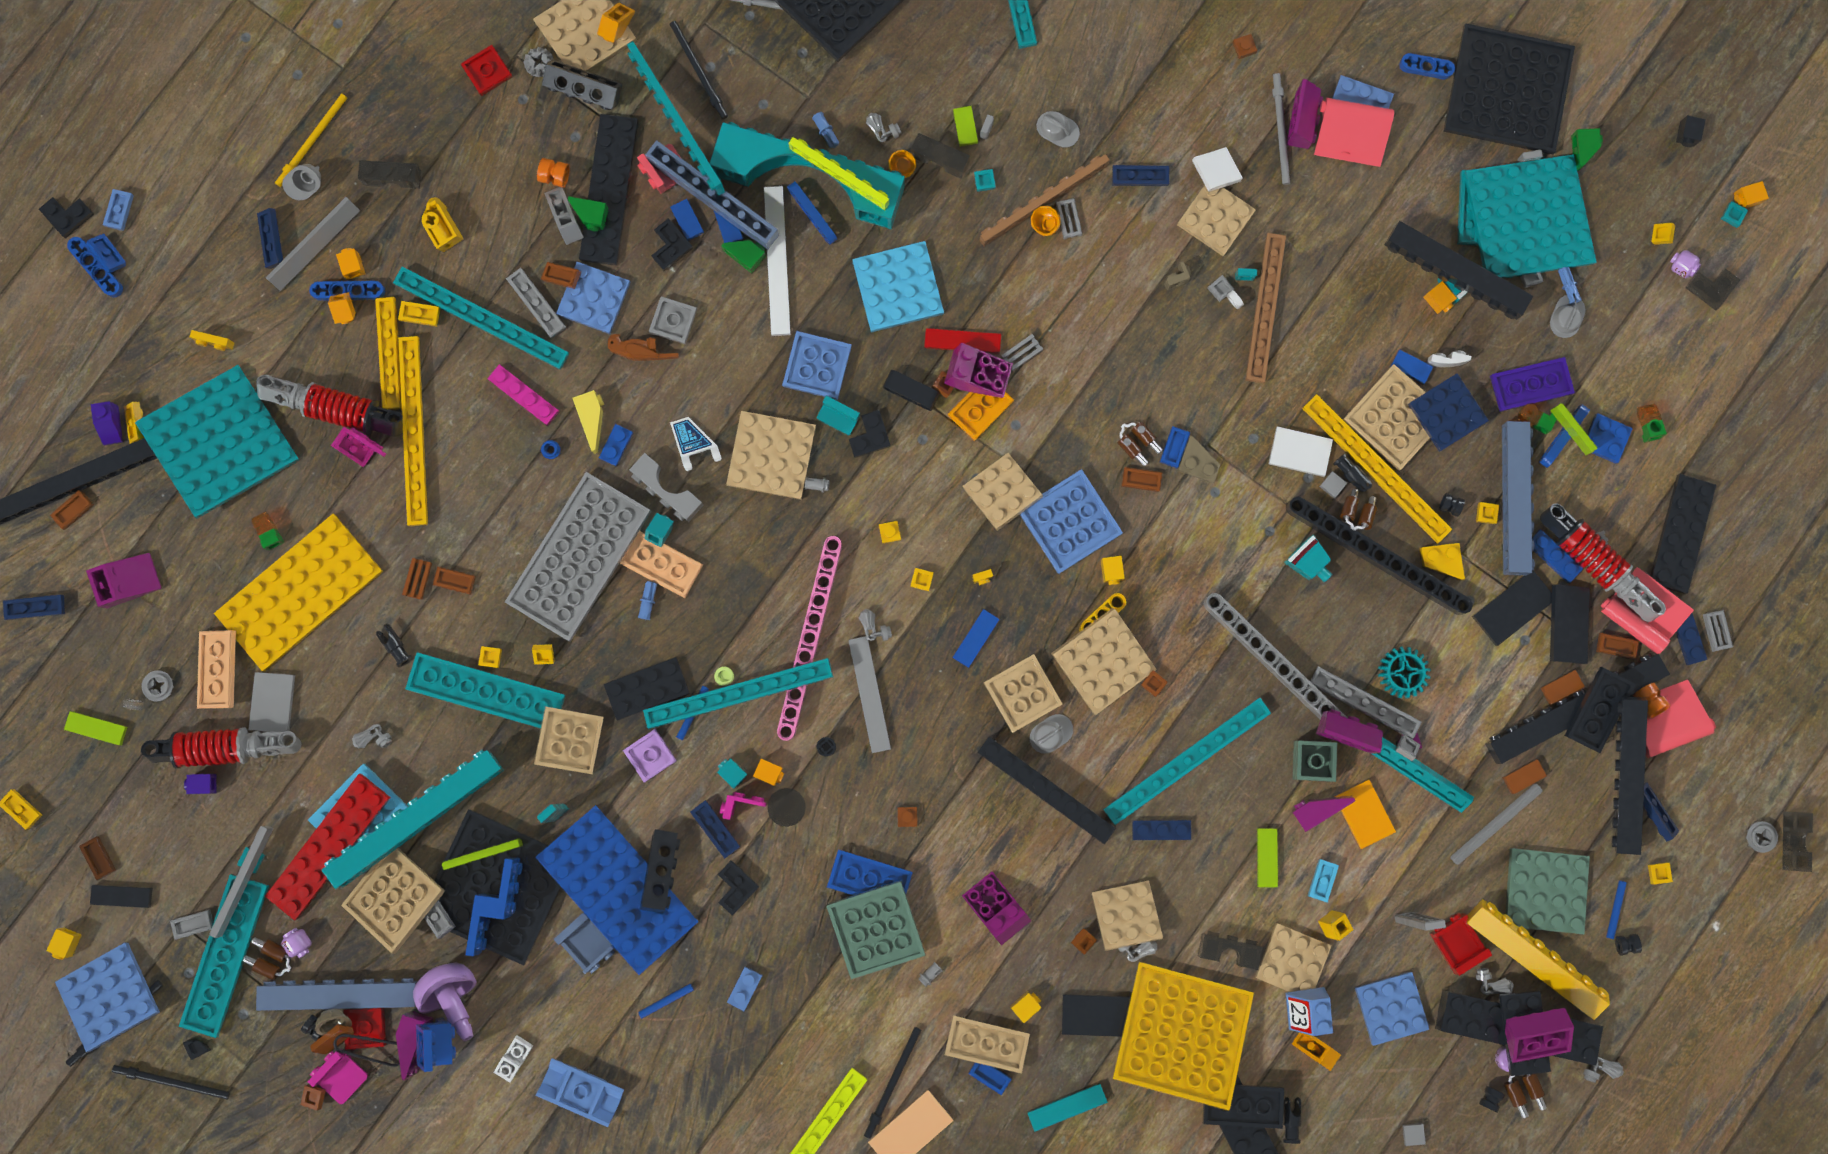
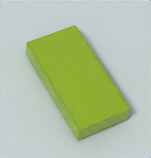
(965, 126)

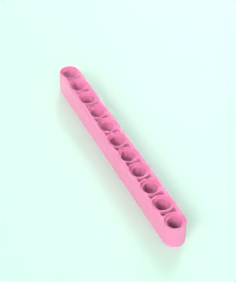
(811, 648)

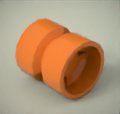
(553, 172)
(1656, 703)

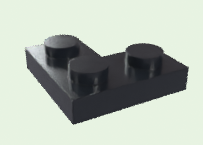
(66, 220)
(675, 245)
(875, 436)
(741, 887)

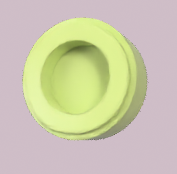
(724, 676)

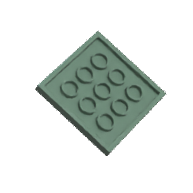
(1547, 890)
(876, 929)

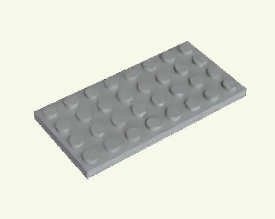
(578, 556)

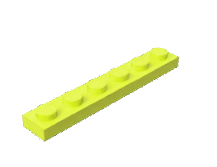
(833, 168)
(830, 1113)

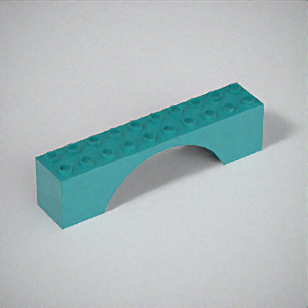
(745, 155)

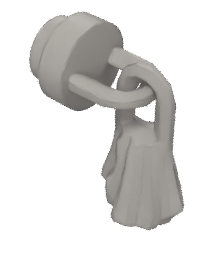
(875, 123)
(867, 619)
(361, 739)
(1143, 950)
(1502, 986)
(1612, 1068)

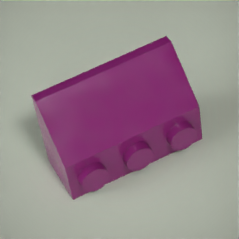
(1304, 115)
(1350, 731)
(1539, 1035)

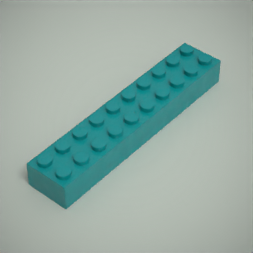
(412, 820)

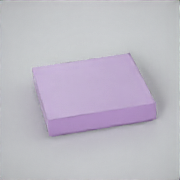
(649, 755)

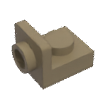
(1175, 280)

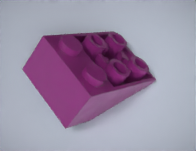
(978, 372)
(123, 580)
(996, 908)
(407, 1042)

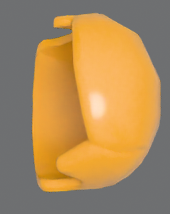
(902, 162)
(1045, 220)

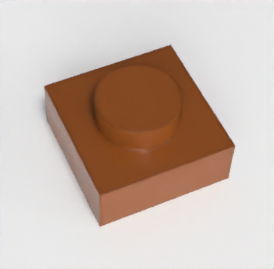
(1244, 46)
(939, 385)
(1154, 683)
(907, 816)
(1083, 941)
(313, 1097)

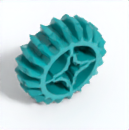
(1404, 679)

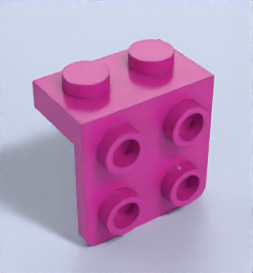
(356, 446)
(728, 807)
(338, 1076)

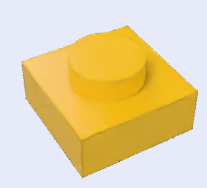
(1663, 233)
(1487, 513)
(889, 532)
(982, 577)
(922, 579)
(543, 654)
(490, 657)
(1660, 873)

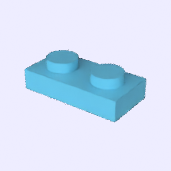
(1323, 880)

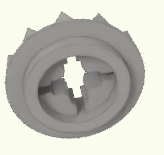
(538, 70)
(149, 683)
(1769, 833)

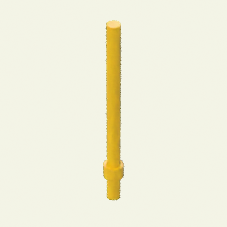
(312, 138)

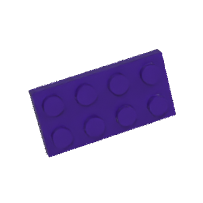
(1532, 384)

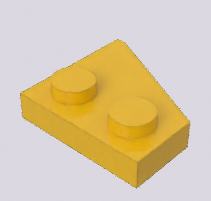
(1443, 559)

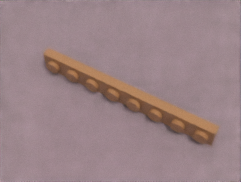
(1050, 195)
(1265, 308)

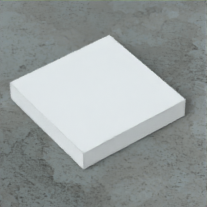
(1217, 169)

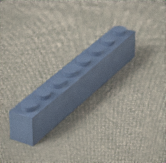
(723, 204)
(1517, 498)
(335, 995)

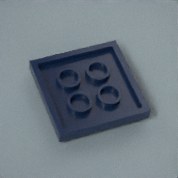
(1448, 412)

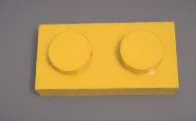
(419, 313)
(218, 342)
(132, 414)
(20, 809)

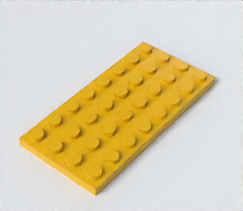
(298, 592)

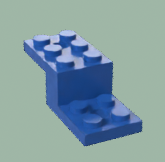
(493, 906)
(435, 1044)

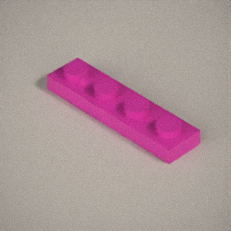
(523, 395)

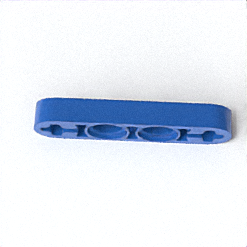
(812, 213)
(93, 268)
(347, 287)
(1562, 438)

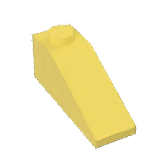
(590, 415)

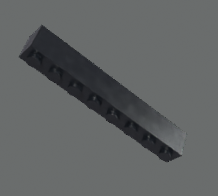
(1458, 270)
(1630, 775)
(1046, 790)

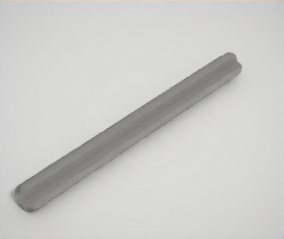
(1497, 823)

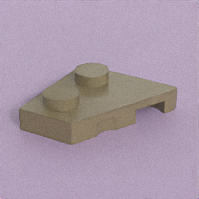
(1198, 462)

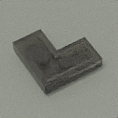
(1713, 292)

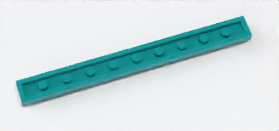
(677, 124)
(481, 318)
(738, 693)
(1186, 761)

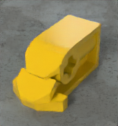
(444, 231)

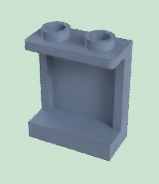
(585, 944)

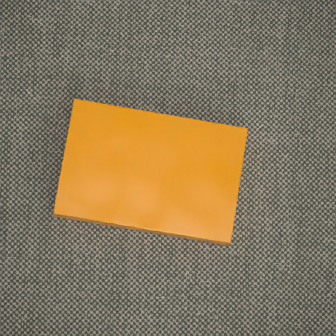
(978, 412)
(1366, 815)

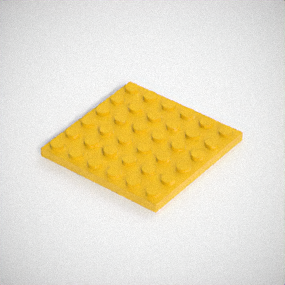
(1183, 1036)

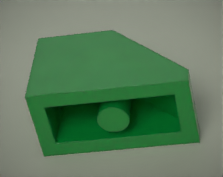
(1585, 144)
(591, 213)
(745, 253)

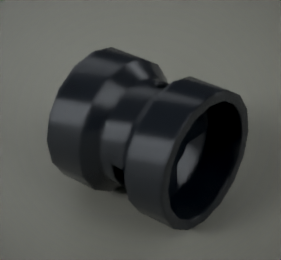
(1452, 504)
(826, 746)
(1628, 944)
(309, 1027)
(1492, 1099)

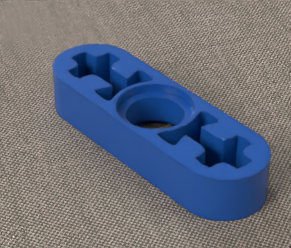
(1414, 58)

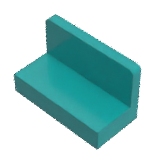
(838, 416)

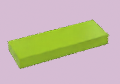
(1574, 429)
(95, 728)
(1267, 857)

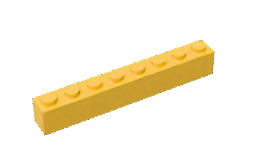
(1538, 959)

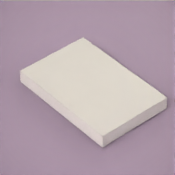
(1300, 451)

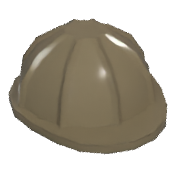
(329, 1019)

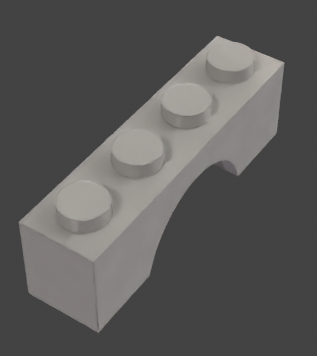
(684, 503)

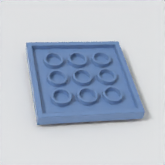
(1070, 522)
(107, 997)

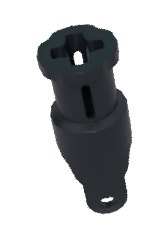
(1353, 473)
(394, 646)
(1292, 1121)

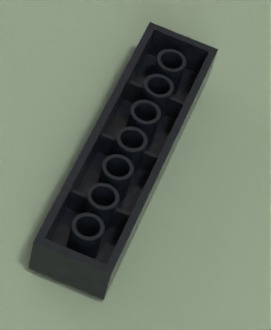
(1483, 1021)

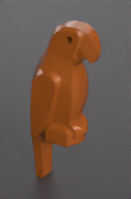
(637, 349)

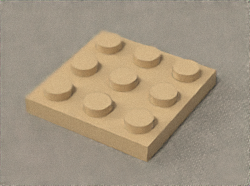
(1216, 218)
(1002, 491)
(1023, 693)
(568, 740)
(1127, 915)
(1292, 960)

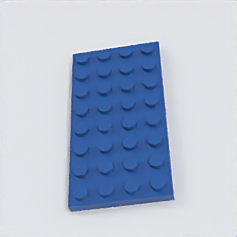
(607, 884)

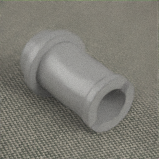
(817, 484)
(930, 974)

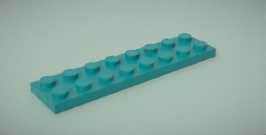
(481, 690)
(223, 963)

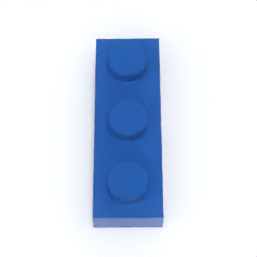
(1555, 556)

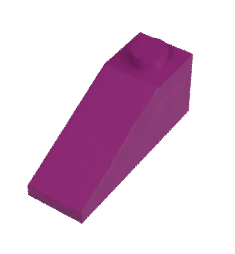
(1317, 810)

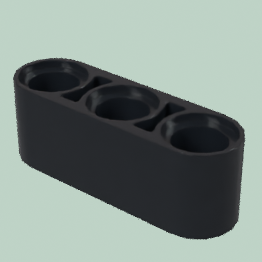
(911, 390)

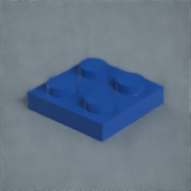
(1608, 437)

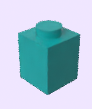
(659, 529)
(731, 772)

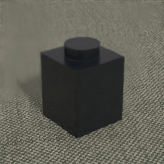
(1690, 131)

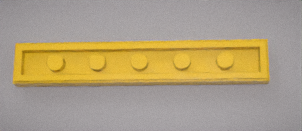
(388, 353)

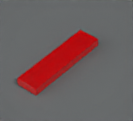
(951, 339)

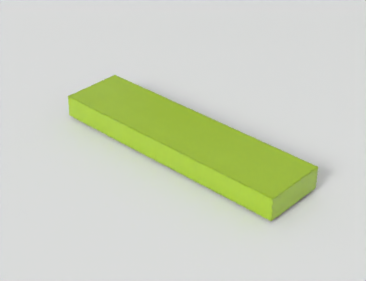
(482, 854)

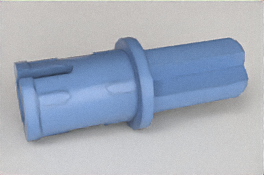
(825, 130)
(1569, 285)
(647, 600)

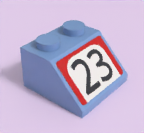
(1309, 1011)

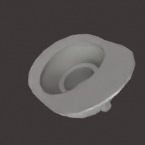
(1058, 129)
(302, 181)
(1567, 318)
(1051, 733)

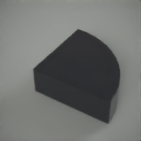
(196, 1048)

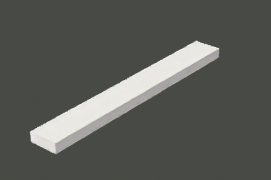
(777, 263)

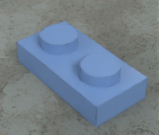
(118, 210)
(744, 988)

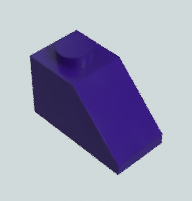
(107, 422)

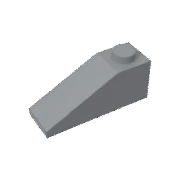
(563, 215)

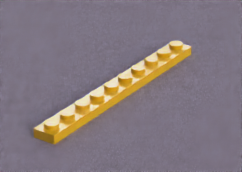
(413, 431)
(1377, 469)

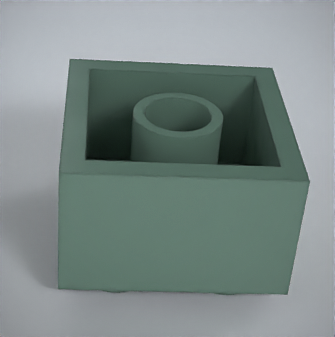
(1314, 761)

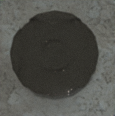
(786, 807)

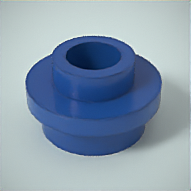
(546, 445)

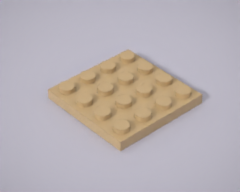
(573, 30)
(1387, 420)
(771, 455)
(1103, 661)
(393, 899)

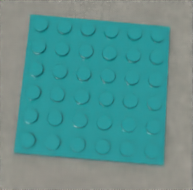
(1530, 217)
(217, 441)

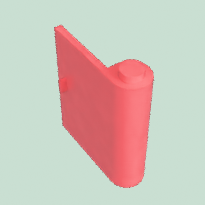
(1353, 131)
(1652, 634)
(1680, 723)

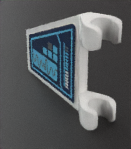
(691, 441)

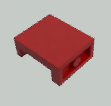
(1460, 944)

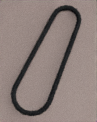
(364, 1057)

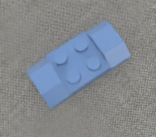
(580, 1092)

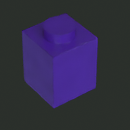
(201, 784)

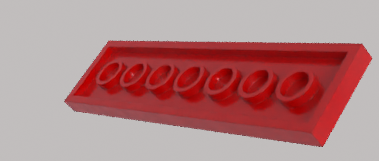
(337, 831)

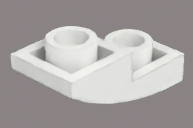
(1454, 359)
(513, 1058)

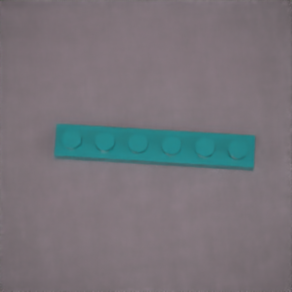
(1425, 777)

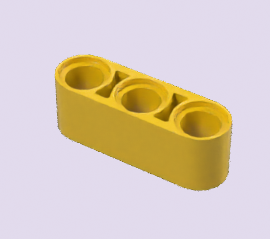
(1106, 606)

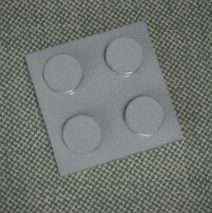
(673, 320)

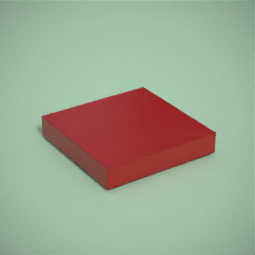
(486, 70)
(366, 1023)

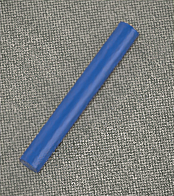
(687, 722)
(1616, 910)
(665, 1001)

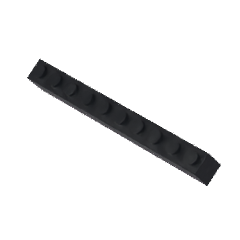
(1558, 719)

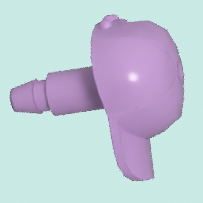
(443, 989)

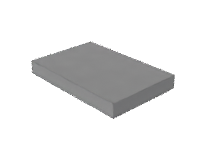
(271, 702)

